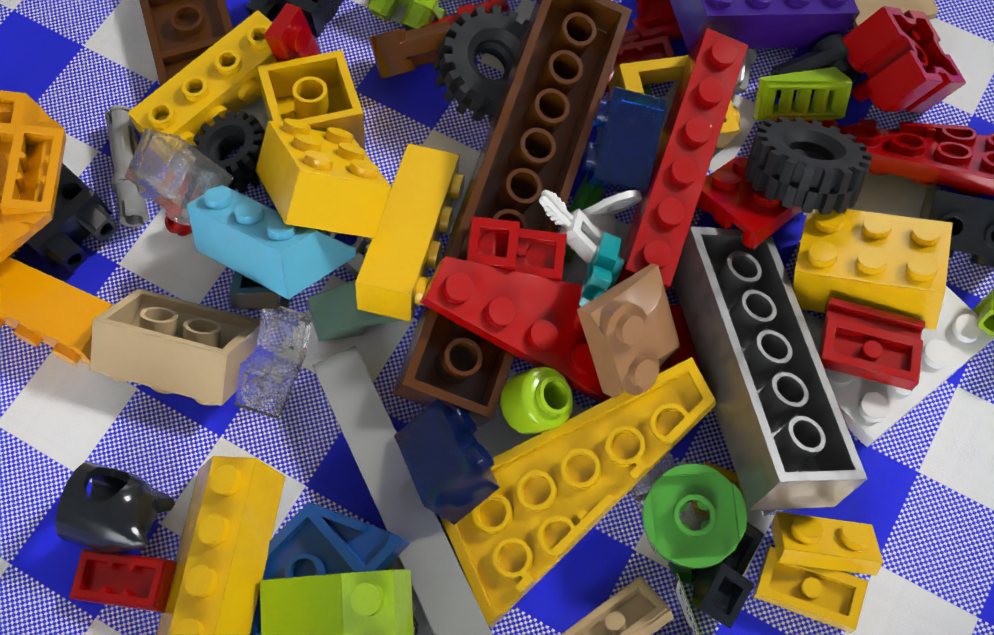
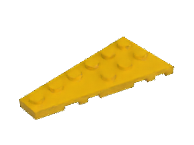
(567, 482)

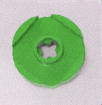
(713, 494)

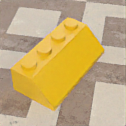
(223, 548)

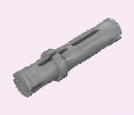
(123, 145)

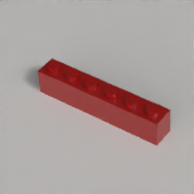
(683, 156)

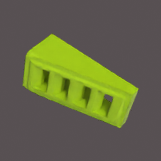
(828, 103)

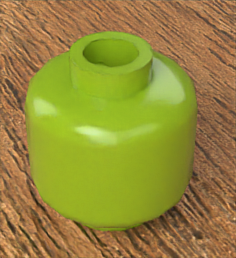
(536, 400)

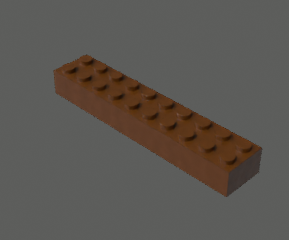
(528, 149)

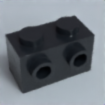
(971, 222)

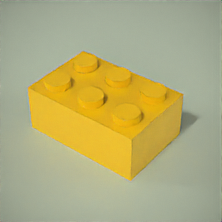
(321, 179)
(874, 262)

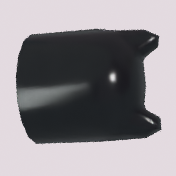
(115, 514)

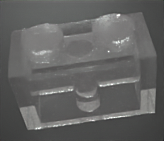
(173, 173)

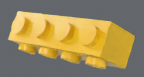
(211, 85)
(409, 233)

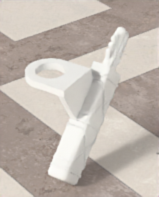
(587, 226)

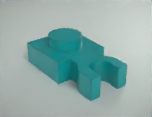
(602, 269)

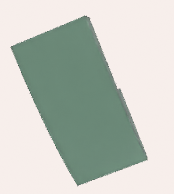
(337, 314)

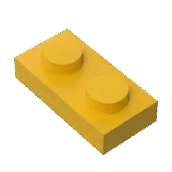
(826, 543)
(812, 591)

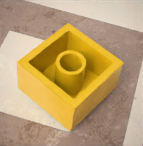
(313, 91)

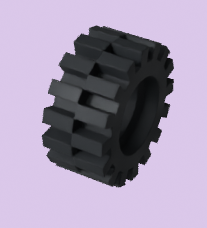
(229, 135)

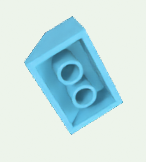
(260, 245)

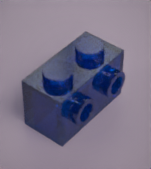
(625, 141)
(447, 461)

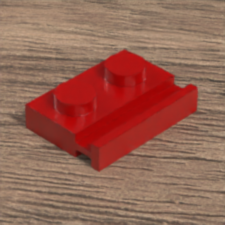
(871, 344)

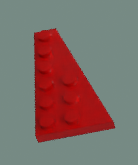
(529, 318)

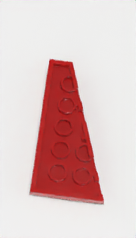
(928, 153)

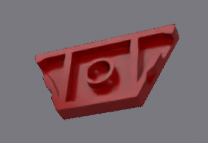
(734, 201)

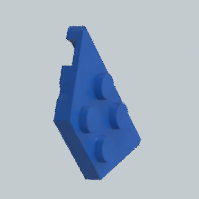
(324, 544)

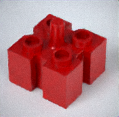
(901, 62)

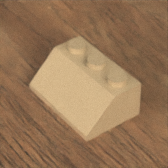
(173, 346)

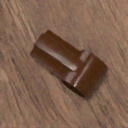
(405, 50)

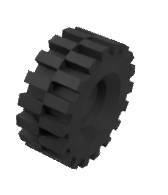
(462, 43)
(807, 165)

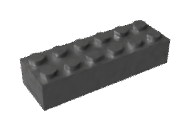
(764, 374)

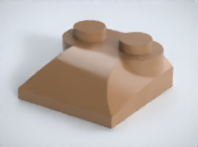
(630, 333)

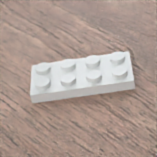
(875, 407)

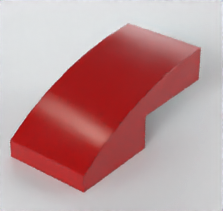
(516, 249)

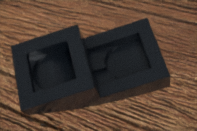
(722, 588)

